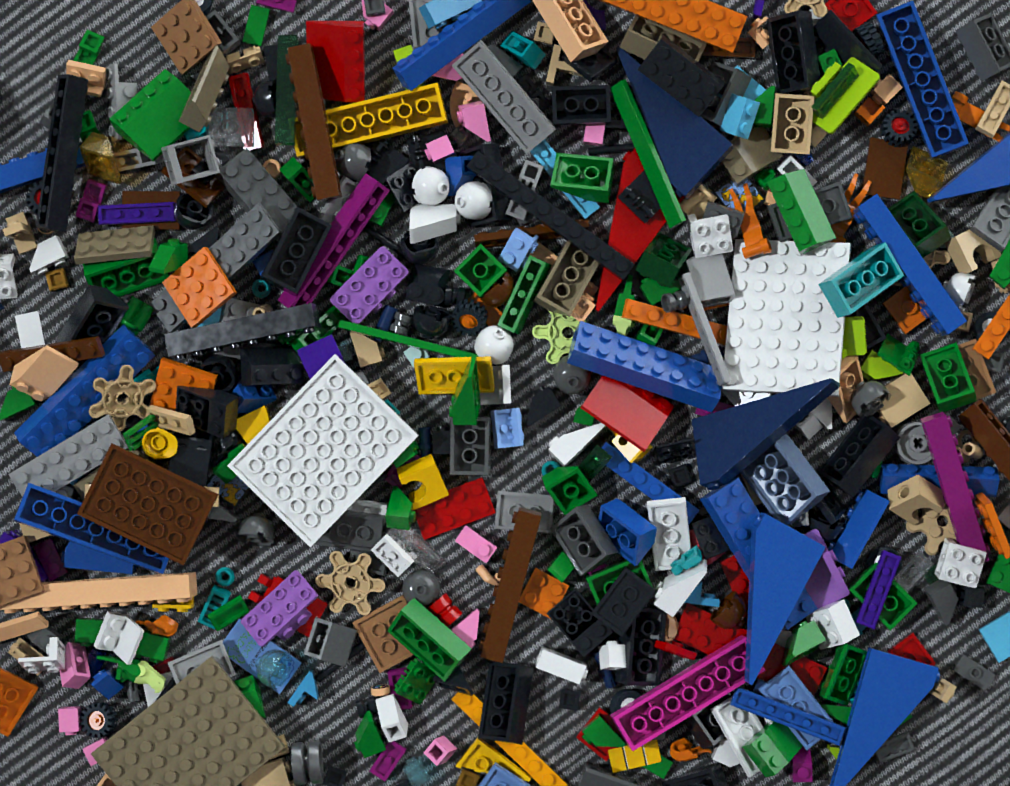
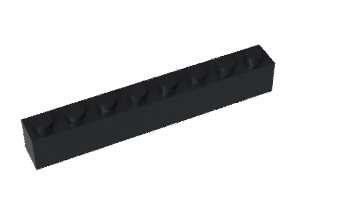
(62, 153)
(242, 330)

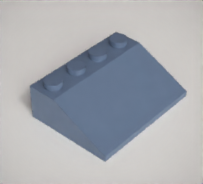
(785, 481)

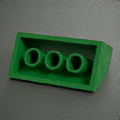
(801, 210)
(124, 275)
(429, 639)

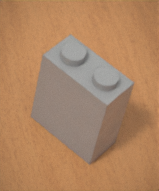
(710, 279)

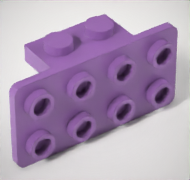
(369, 286)
(826, 581)
(281, 610)

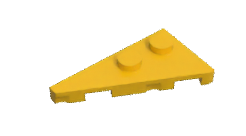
(482, 756)

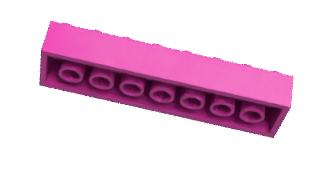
(683, 694)

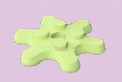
(553, 333)

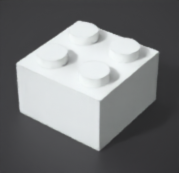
(835, 624)

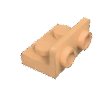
(95, 74)

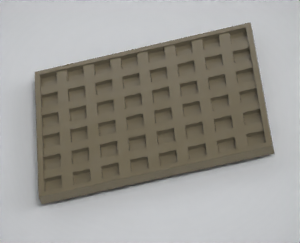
(191, 736)

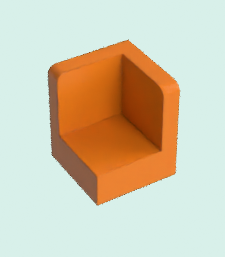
(868, 111)

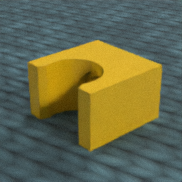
(428, 474)

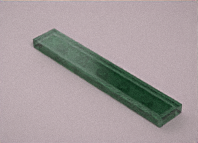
(285, 105)

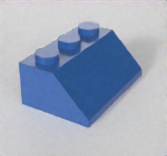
(627, 530)

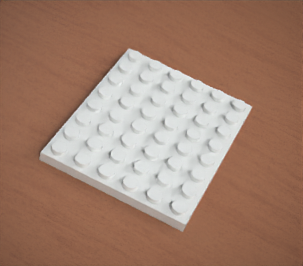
(780, 320)
(323, 450)

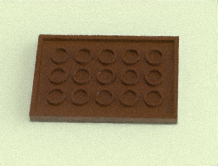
(147, 504)

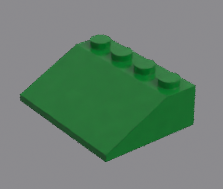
(153, 115)

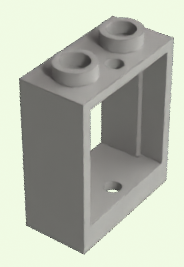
(173, 165)

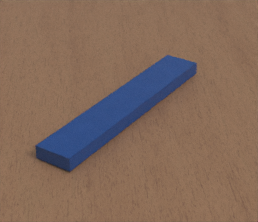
(788, 715)

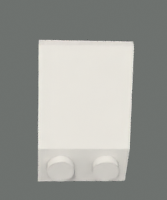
(572, 444)
(675, 590)

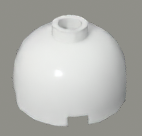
(430, 186)
(473, 200)
(960, 288)
(494, 342)

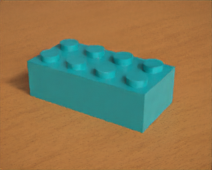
(861, 280)

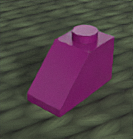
(801, 766)

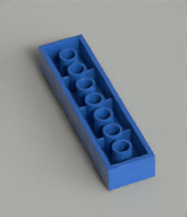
(922, 80)
(917, 277)
(644, 366)
(69, 406)
(733, 516)
(59, 517)

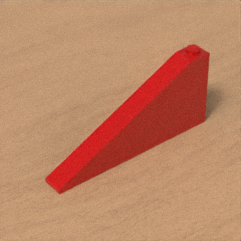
(627, 232)

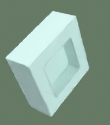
(412, 353)

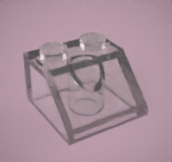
(232, 127)

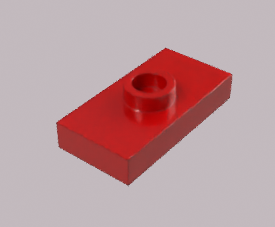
(676, 649)

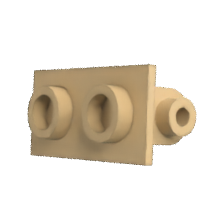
(251, 58)
(22, 649)

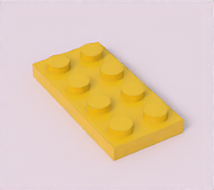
(444, 374)

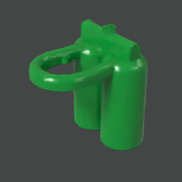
(136, 315)

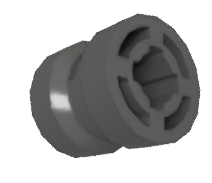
(674, 301)
(401, 323)

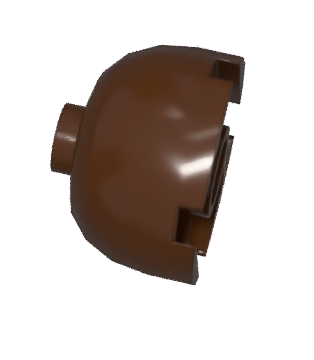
(499, 292)
(730, 612)

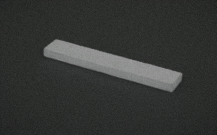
(704, 329)

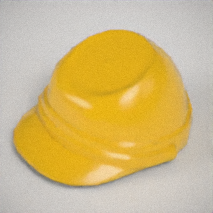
(159, 444)

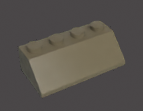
(644, 35)
(205, 91)
(566, 280)

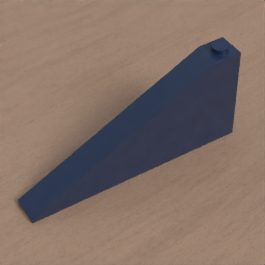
(683, 140)
(740, 434)

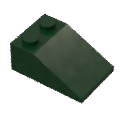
(920, 223)
(663, 260)

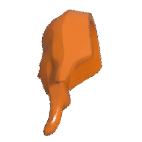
(162, 626)
(682, 751)

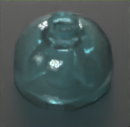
(273, 668)

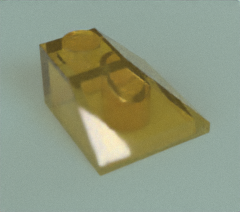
(100, 158)
(924, 173)

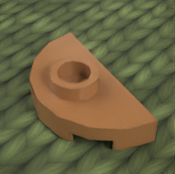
(671, 628)

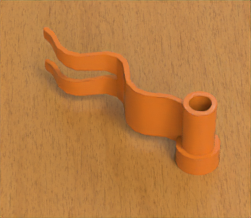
(971, 114)
(751, 227)
(841, 227)

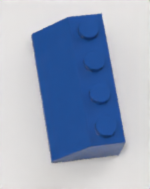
(858, 527)

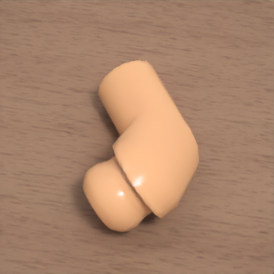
(486, 576)

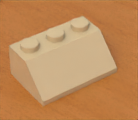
(792, 123)

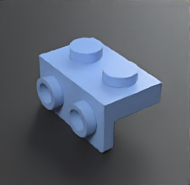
(518, 249)
(507, 428)

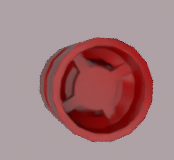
(444, 610)

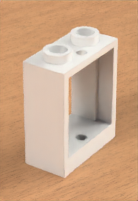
(561, 665)

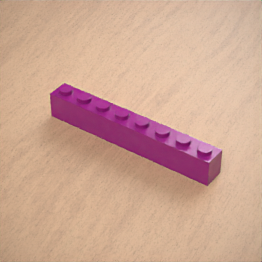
(341, 236)
(953, 482)

